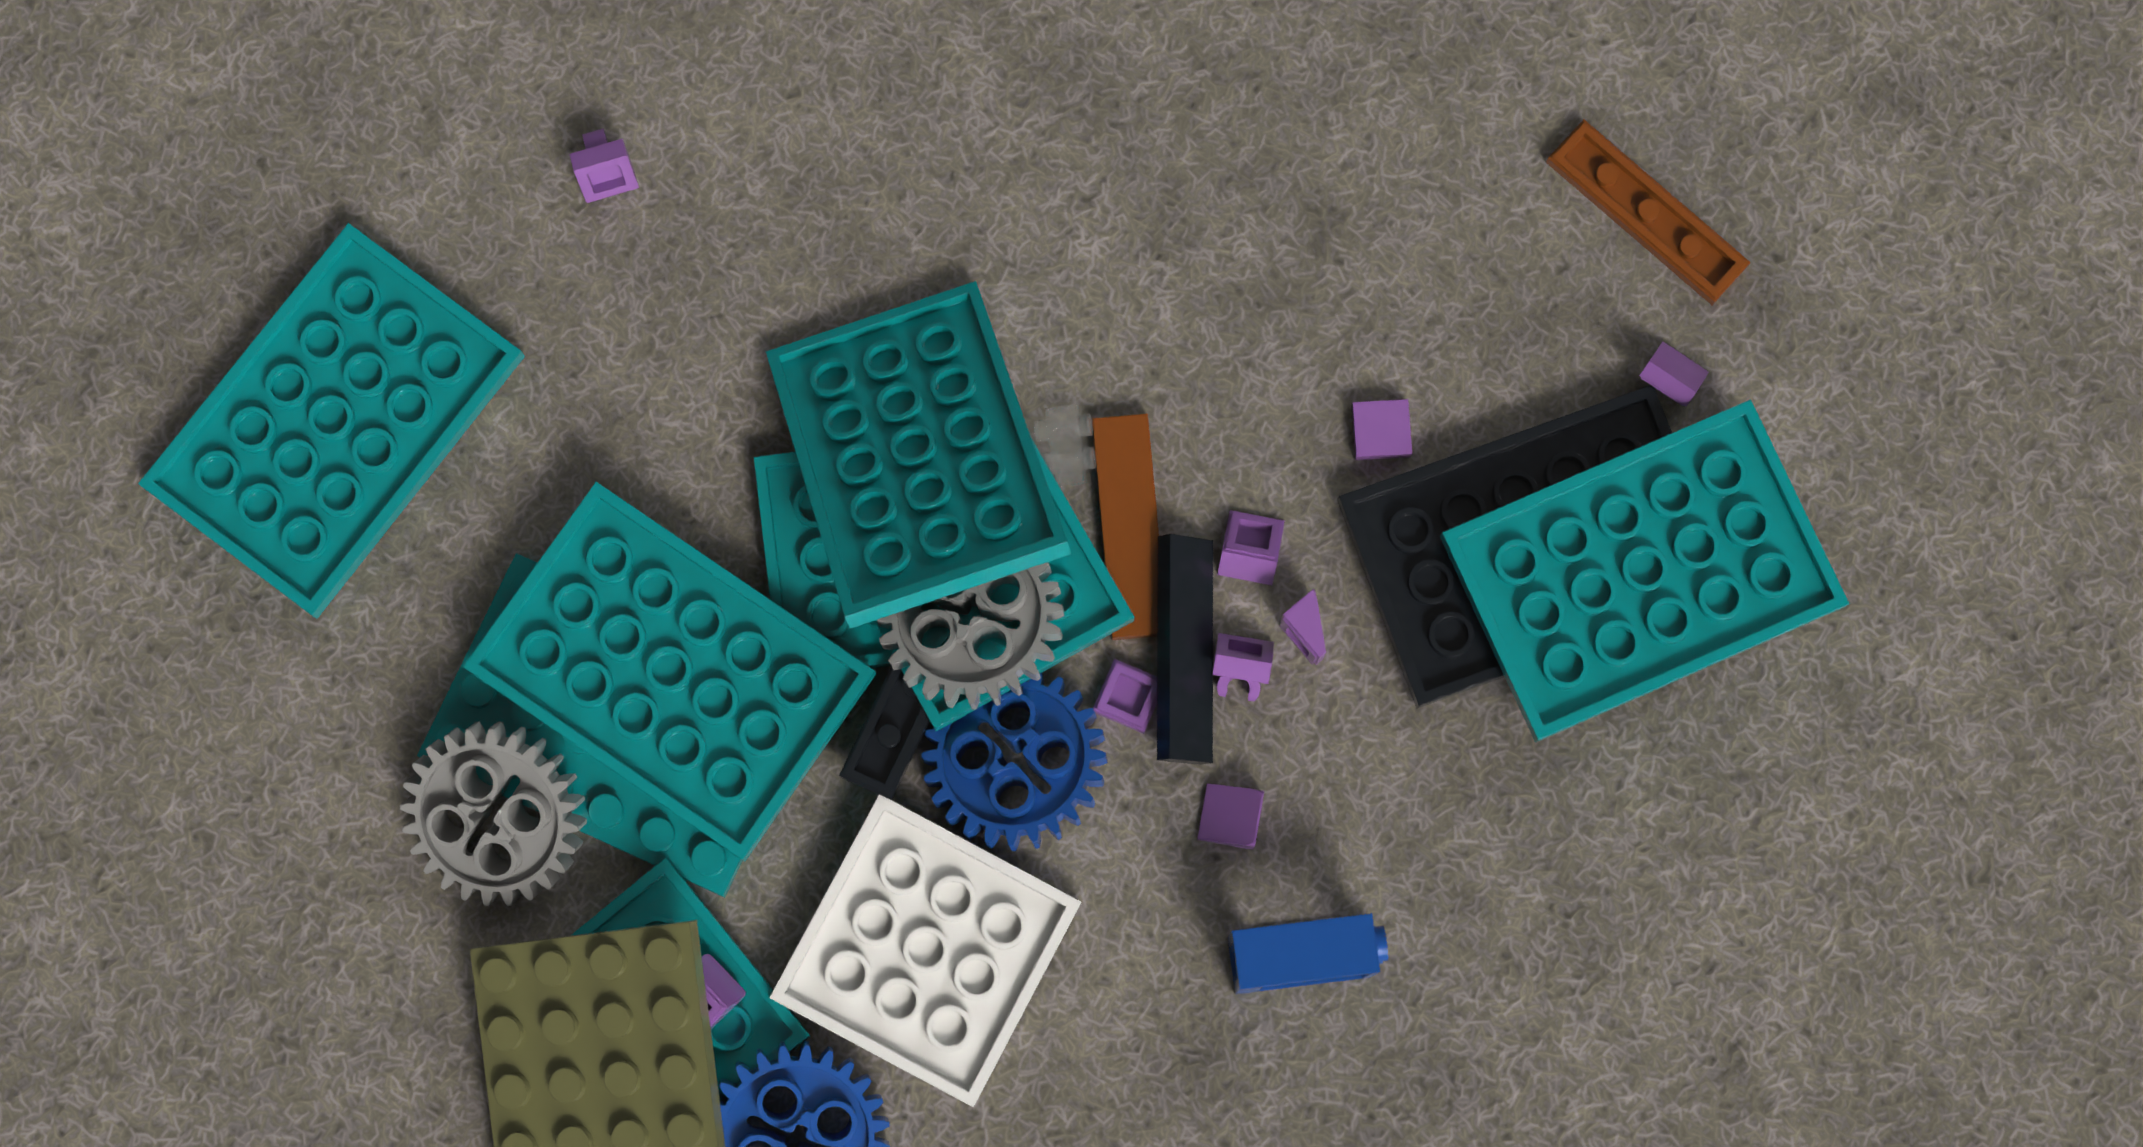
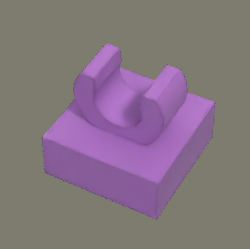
(603, 167)
(1243, 660)

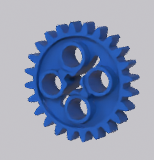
(978, 791)
(816, 1089)

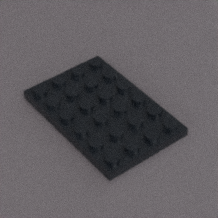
(1402, 518)

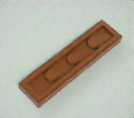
(1647, 212)
(1129, 516)

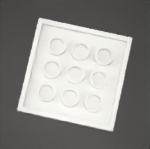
(925, 950)

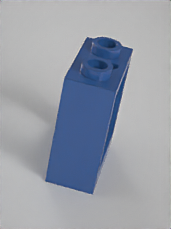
(1306, 953)

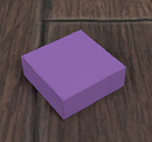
(1673, 374)
(1381, 429)
(1127, 696)

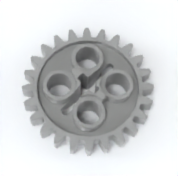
(956, 664)
(450, 782)

